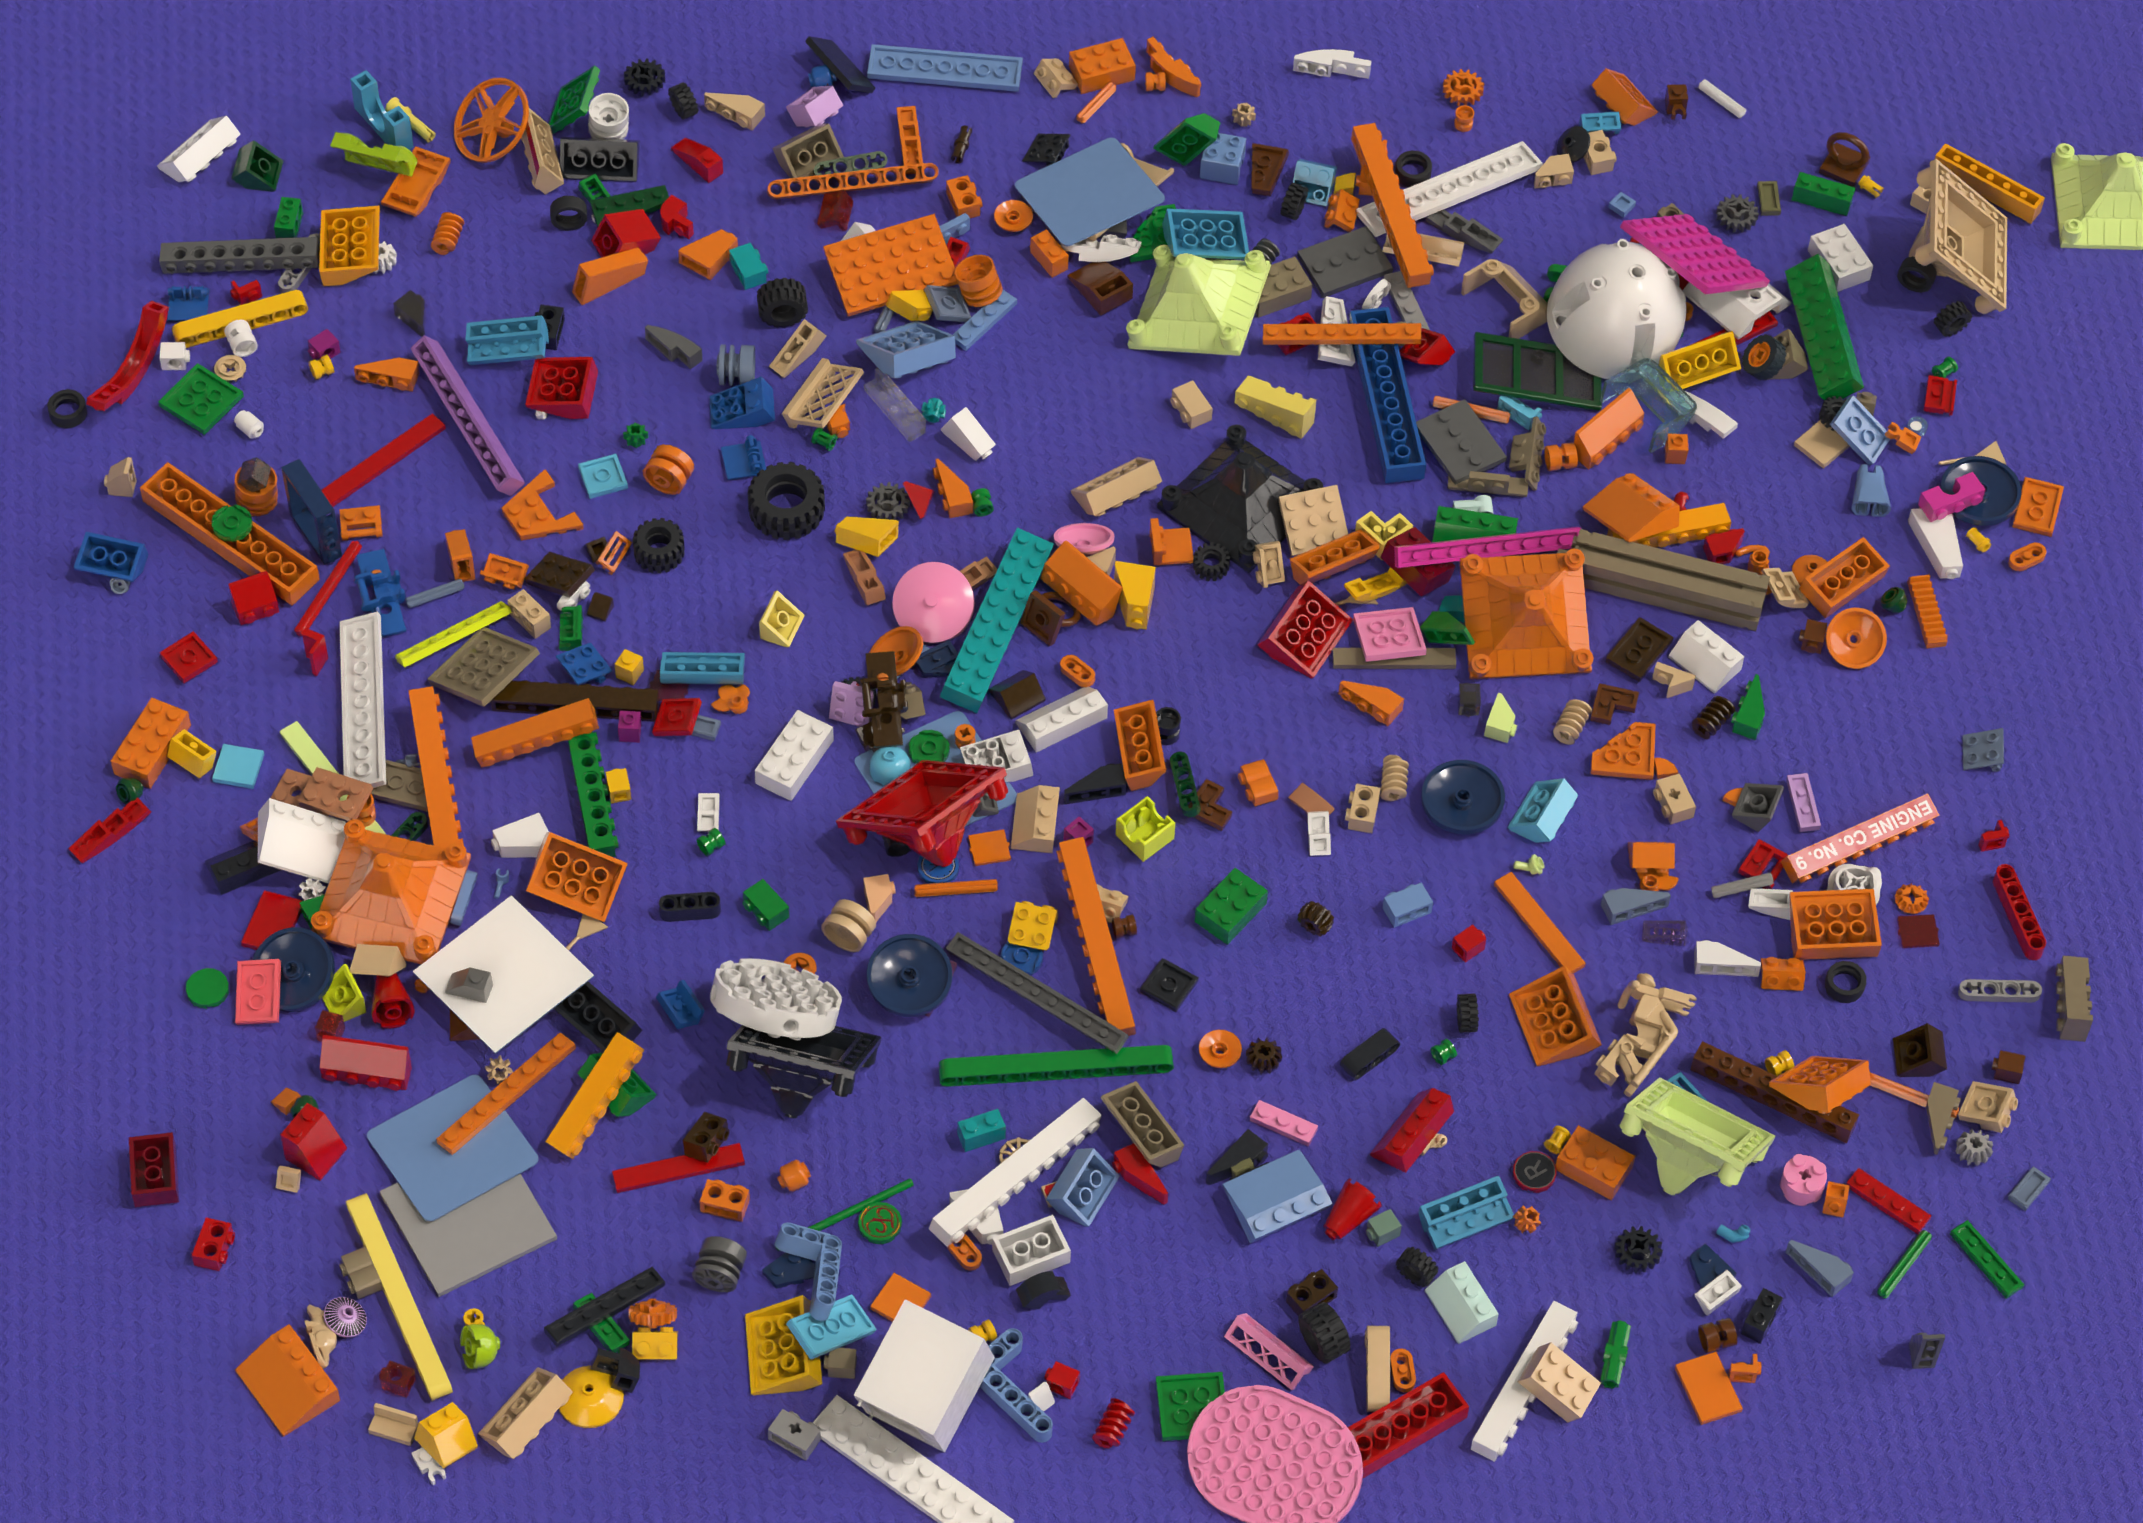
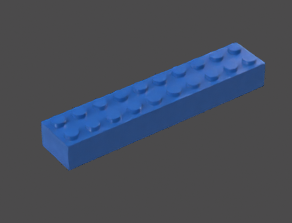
(1389, 403)

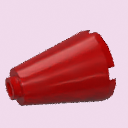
(391, 1002)
(1350, 1209)

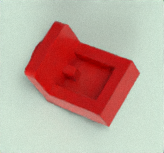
(246, 293)

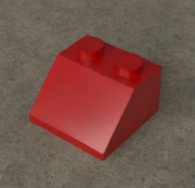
(253, 598)

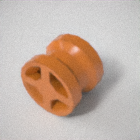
(964, 729)

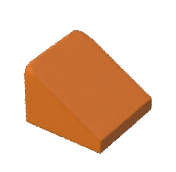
(285, 1100)

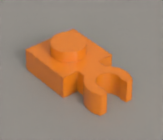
(1905, 438)

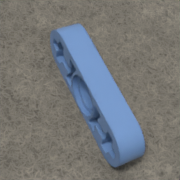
(463, 898)

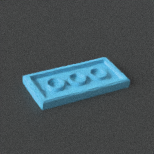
(844, 1325)

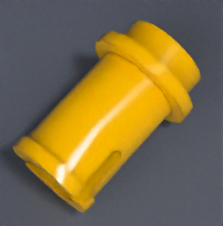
(1869, 185)
(1978, 539)

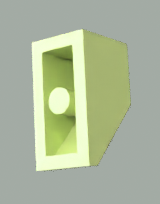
(1501, 721)

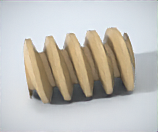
(1571, 721)
(1394, 778)

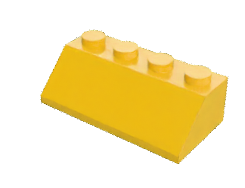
(1702, 360)

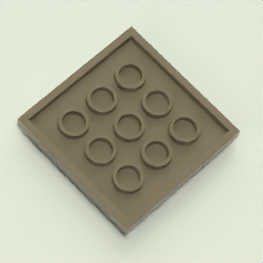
(483, 666)

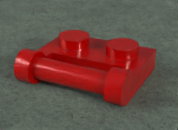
(1759, 860)

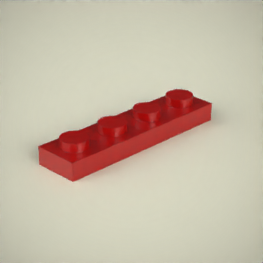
(1888, 1201)

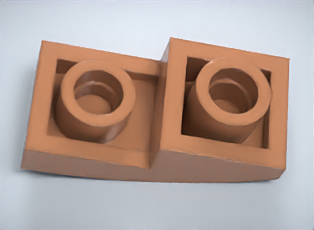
(1309, 800)

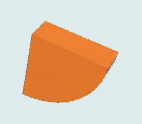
(1664, 768)
(1732, 796)

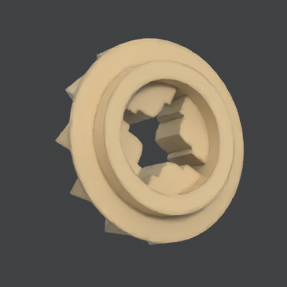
(230, 361)

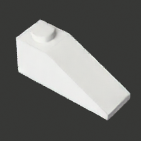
(1718, 959)

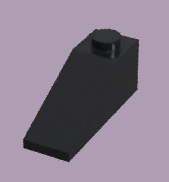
(1102, 783)
(1246, 1147)

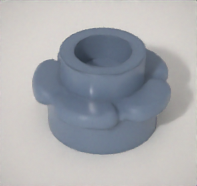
(119, 589)

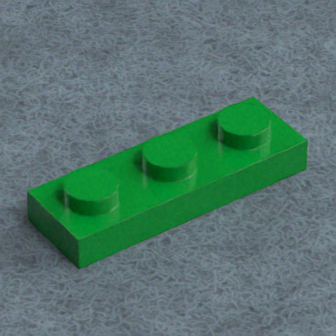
(606, 1331)

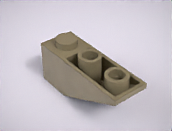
(1939, 1109)

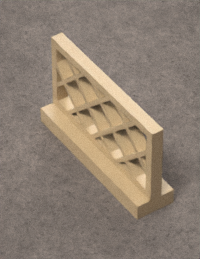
(815, 389)

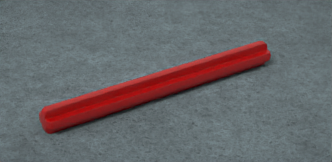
(328, 587)

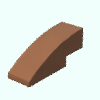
(864, 576)

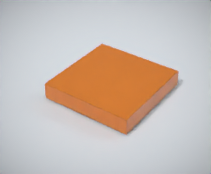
(893, 1295)

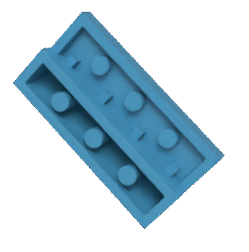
(506, 340)
(702, 668)
(1466, 1212)

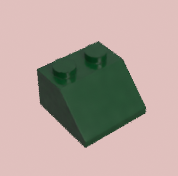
(257, 168)

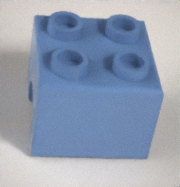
(1223, 159)

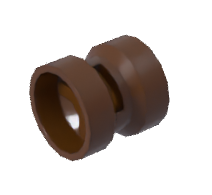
(1124, 926)

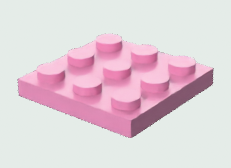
(1389, 634)

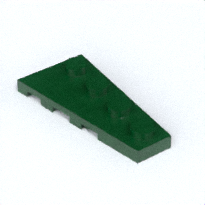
(646, 199)

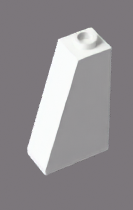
(1938, 542)

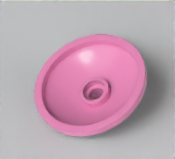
(1085, 537)

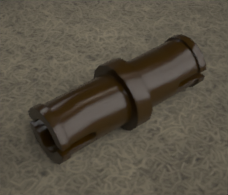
(961, 144)

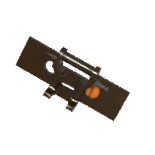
(891, 698)

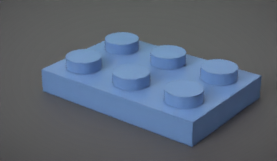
(1860, 430)

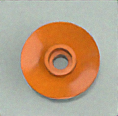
(1013, 210)
(1803, 566)
(1220, 1041)

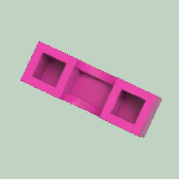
(1938, 504)

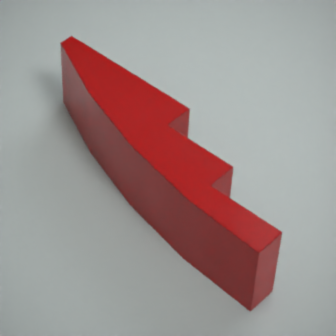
(109, 831)

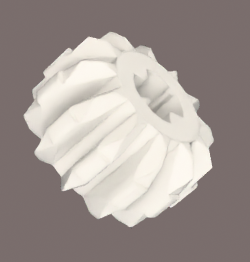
(387, 257)

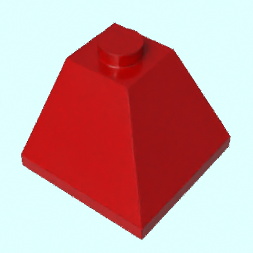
(1433, 349)

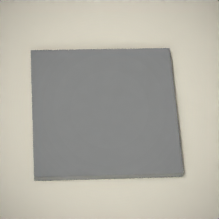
(474, 1236)

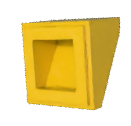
(1345, 182)

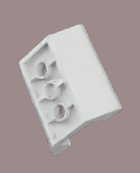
(1738, 309)

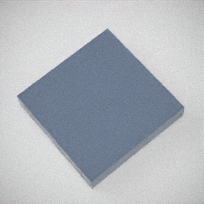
(947, 303)

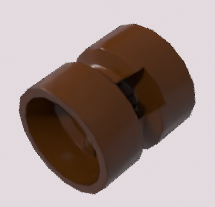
(1717, 1335)

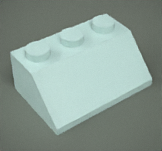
(1462, 1303)

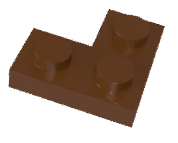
(1612, 698)
(1210, 811)

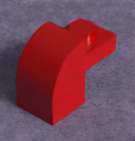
(674, 217)

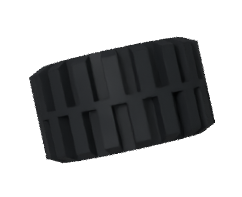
(782, 302)
(658, 532)
(1324, 1332)

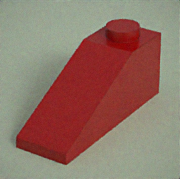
(699, 158)
(1139, 1173)

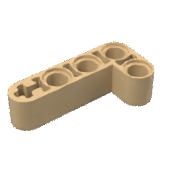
(1377, 1367)

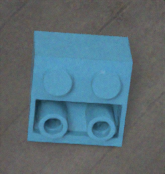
(1318, 179)

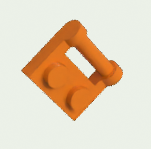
(360, 518)

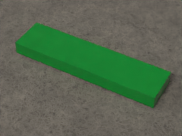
(1987, 1259)

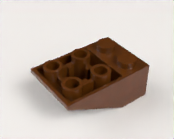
(1102, 286)

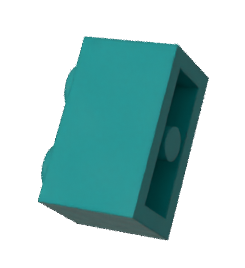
(748, 266)
(981, 1130)

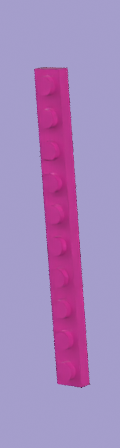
(1485, 547)

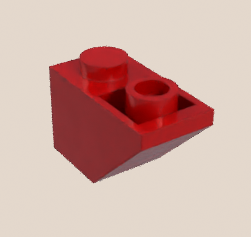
(1722, 546)

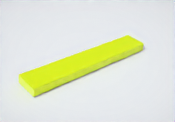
(453, 634)

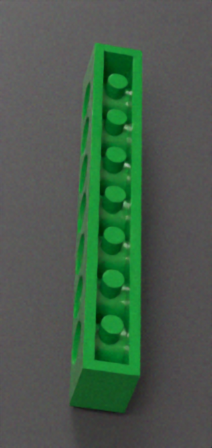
(588, 792)

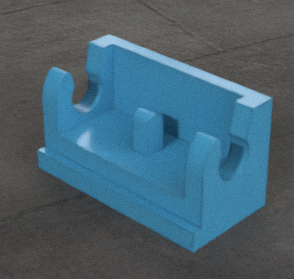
(1601, 121)

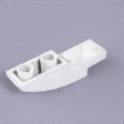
(1327, 61)
(1108, 249)

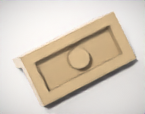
(393, 1424)

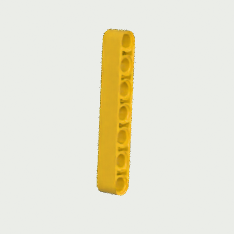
(256, 313)

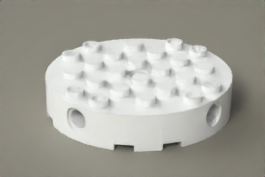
(781, 1004)

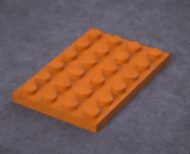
(888, 261)

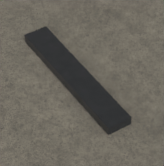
(604, 1306)

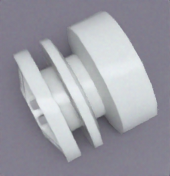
(608, 117)

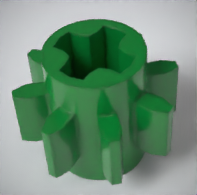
(635, 435)

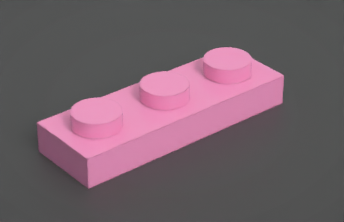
(1283, 1123)

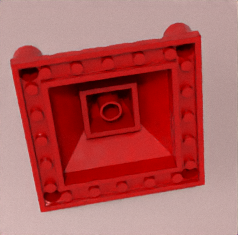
(926, 807)

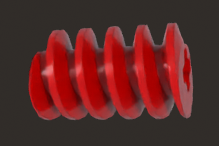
(1113, 1423)

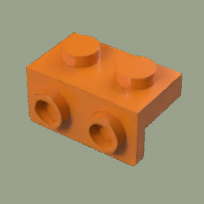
(1342, 210)
(504, 570)
(1782, 974)

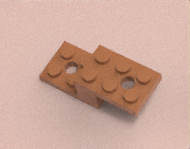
(323, 793)

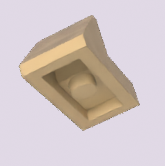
(1678, 680)

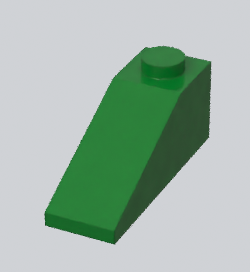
(1444, 628)

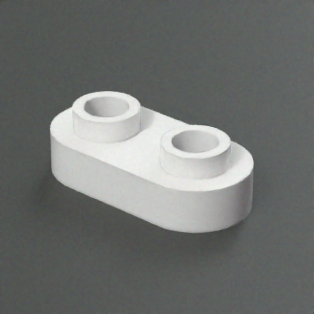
(581, 593)

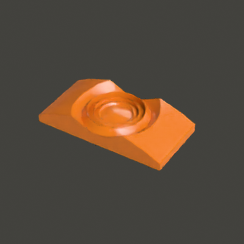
(413, 193)

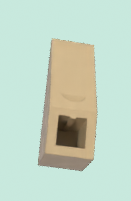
(738, 108)

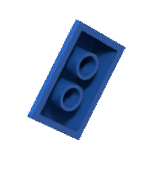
(111, 557)

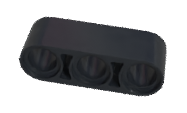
(679, 905)
(1370, 1054)

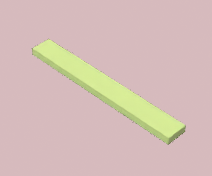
(312, 757)

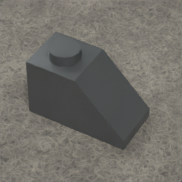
(470, 984)

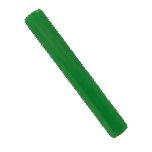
(1904, 1264)

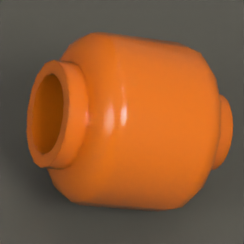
(794, 1175)

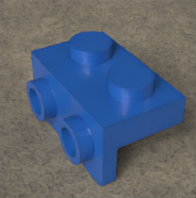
(681, 1005)

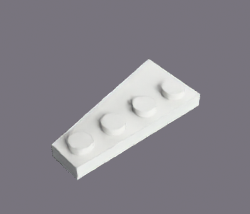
(1334, 313)

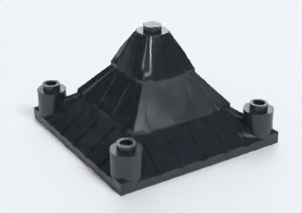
(1234, 498)
(803, 1066)

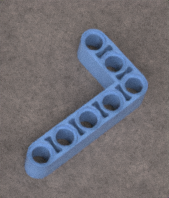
(826, 1252)
(1008, 1389)

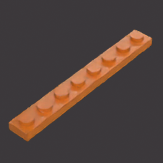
(1342, 333)
(506, 1093)

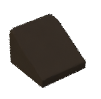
(595, 548)
(600, 606)

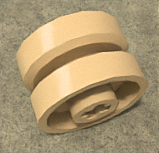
(848, 925)

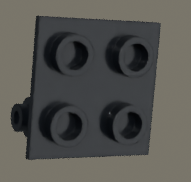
(1047, 148)

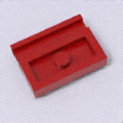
(1940, 395)

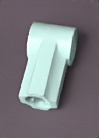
(1480, 504)

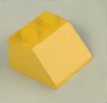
(446, 1435)

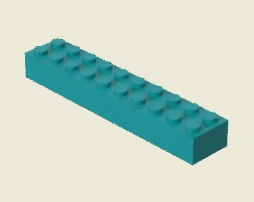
(996, 620)

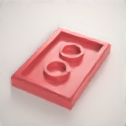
(258, 991)

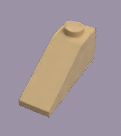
(798, 348)

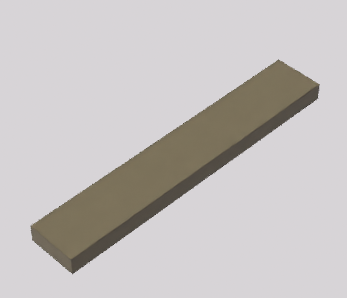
(1434, 659)

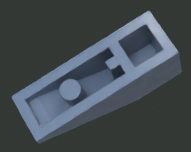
(1630, 903)
(1823, 1267)

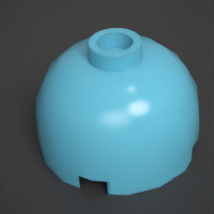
(888, 764)

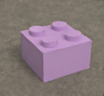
(814, 106)

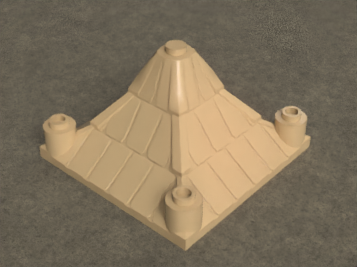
(1963, 237)

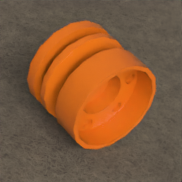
(978, 280)
(260, 501)

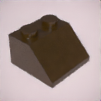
(1920, 1052)

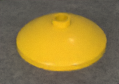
(593, 1407)

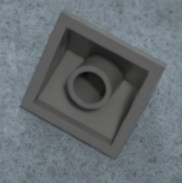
(1757, 804)

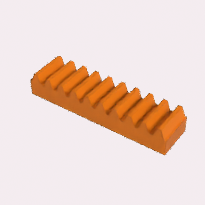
(1927, 611)

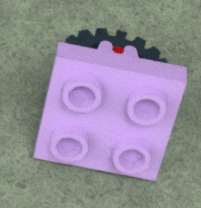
(848, 702)

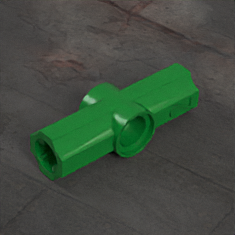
(1615, 1354)

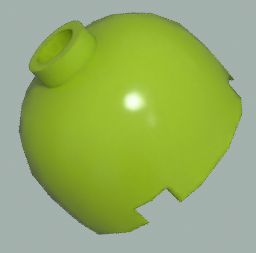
(479, 1344)

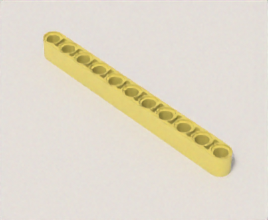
(399, 1297)

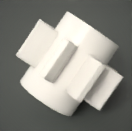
(310, 885)

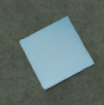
(603, 476)
(238, 766)

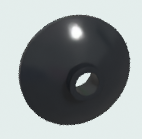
(1574, 142)

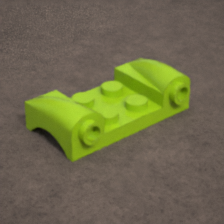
(389, 158)

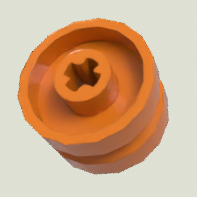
(668, 469)

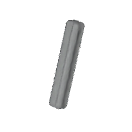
(1742, 885)

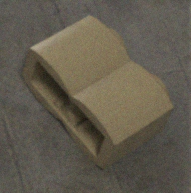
(361, 1273)

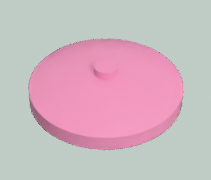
(934, 601)

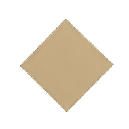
(1821, 444)

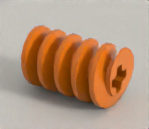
(447, 233)

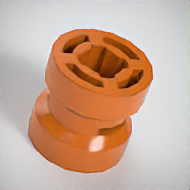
(1155, 81)
(1464, 118)

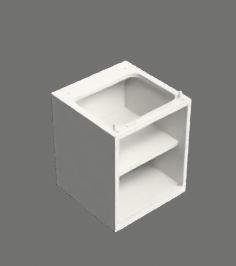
(924, 1375)

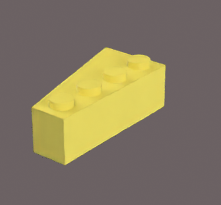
(1277, 406)

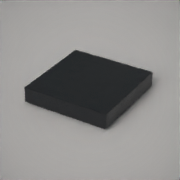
(1169, 984)

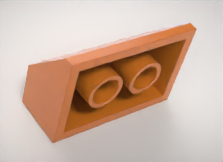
(1623, 97)

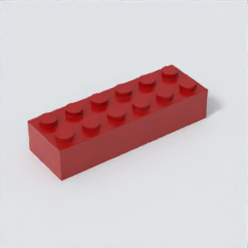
(1408, 1422)

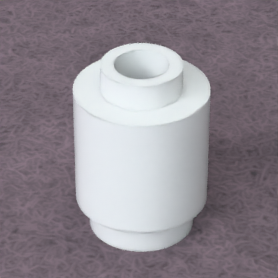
(249, 424)

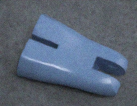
(1872, 491)

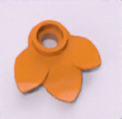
(732, 699)
(1658, 880)

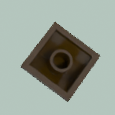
(1018, 693)

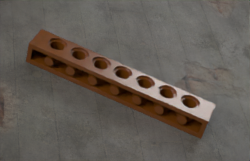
(1754, 1083)

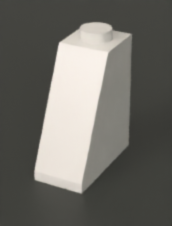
(969, 435)
(520, 838)
(987, 1227)

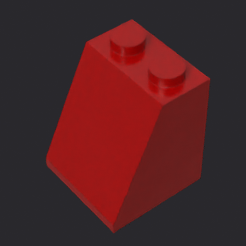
(625, 232)
(312, 1142)

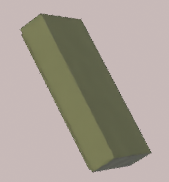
(1768, 198)

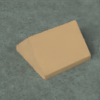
(377, 960)

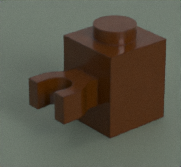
(1676, 100)

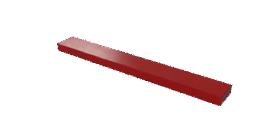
(383, 459)

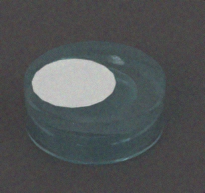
(1918, 425)

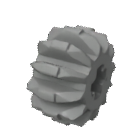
(1966, 1149)

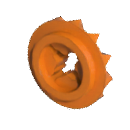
(1904, 902)
(804, 961)

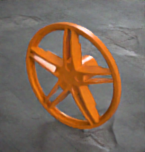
(492, 120)

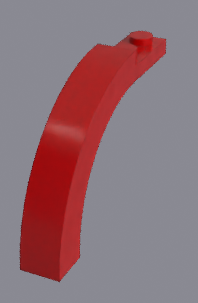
(137, 360)

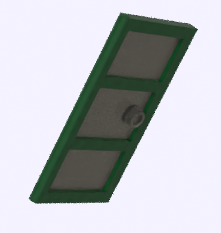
(1531, 372)

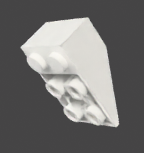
(1001, 751)

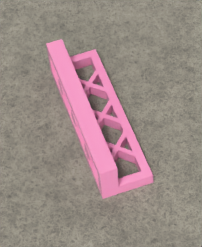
(1271, 1343)

